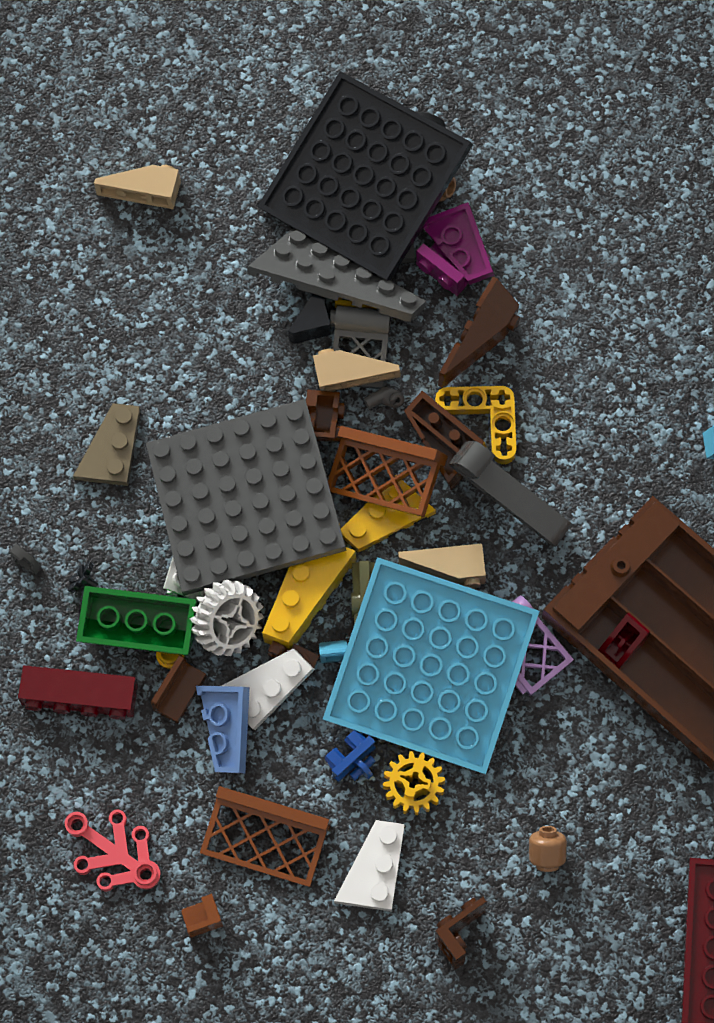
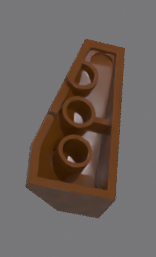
(491, 323)

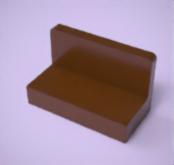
(177, 690)

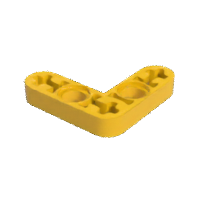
(495, 410)

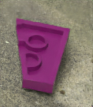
(461, 242)

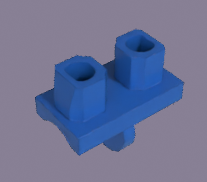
(361, 748)

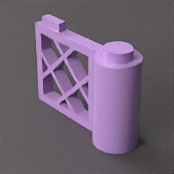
(521, 683)

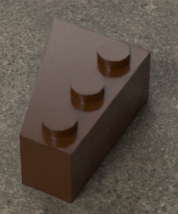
(439, 431)

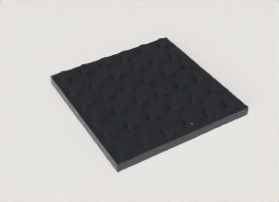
(365, 176)

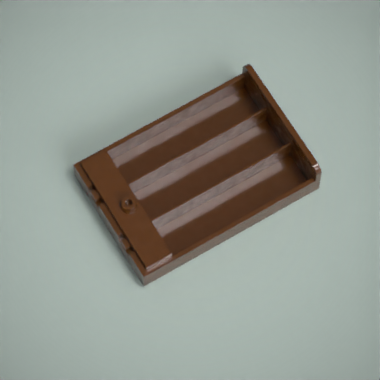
(667, 583)

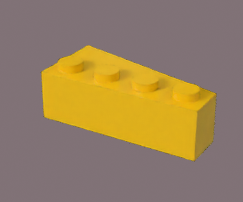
(303, 595)

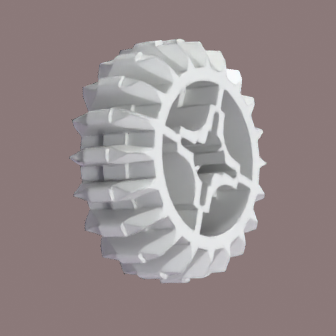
(226, 601)

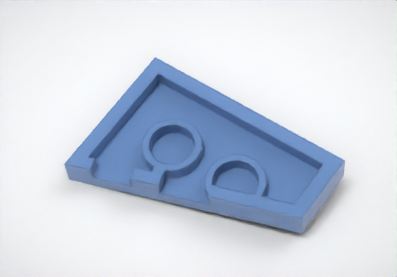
(227, 724)

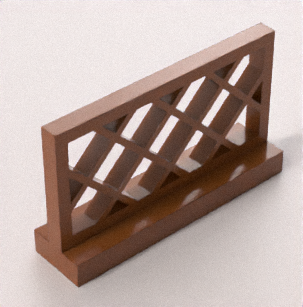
(397, 451)
(271, 811)

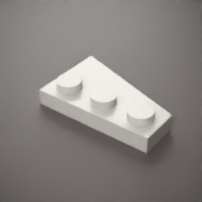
(272, 684)
(375, 869)

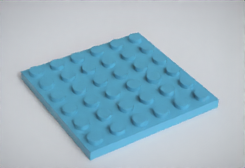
(431, 665)

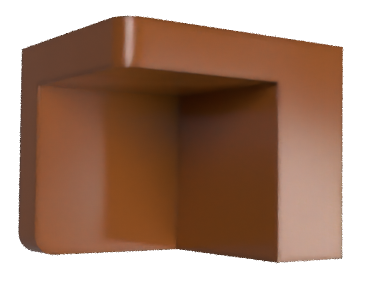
(202, 917)

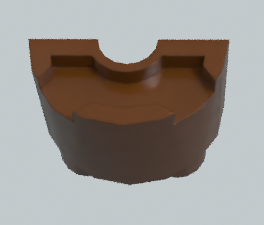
(325, 413)

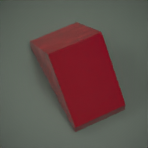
(624, 641)

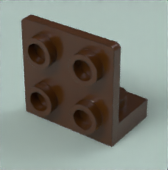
(447, 937)

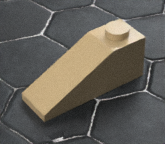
(144, 185)
(345, 370)
(455, 563)

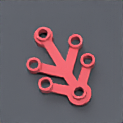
(116, 853)

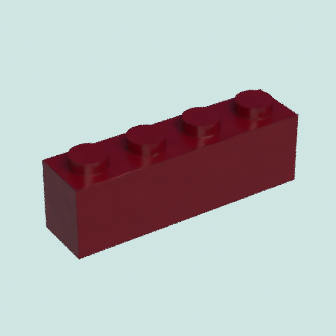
(78, 691)

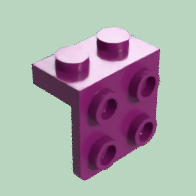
(436, 264)

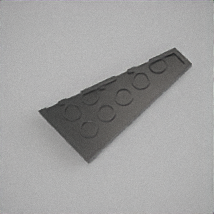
(332, 275)

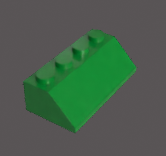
(136, 620)

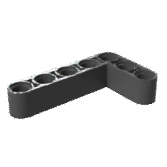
(476, 465)

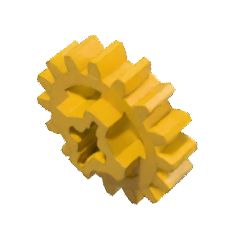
(424, 785)

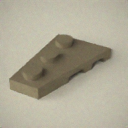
(112, 448)

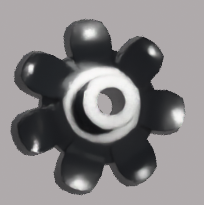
(83, 578)

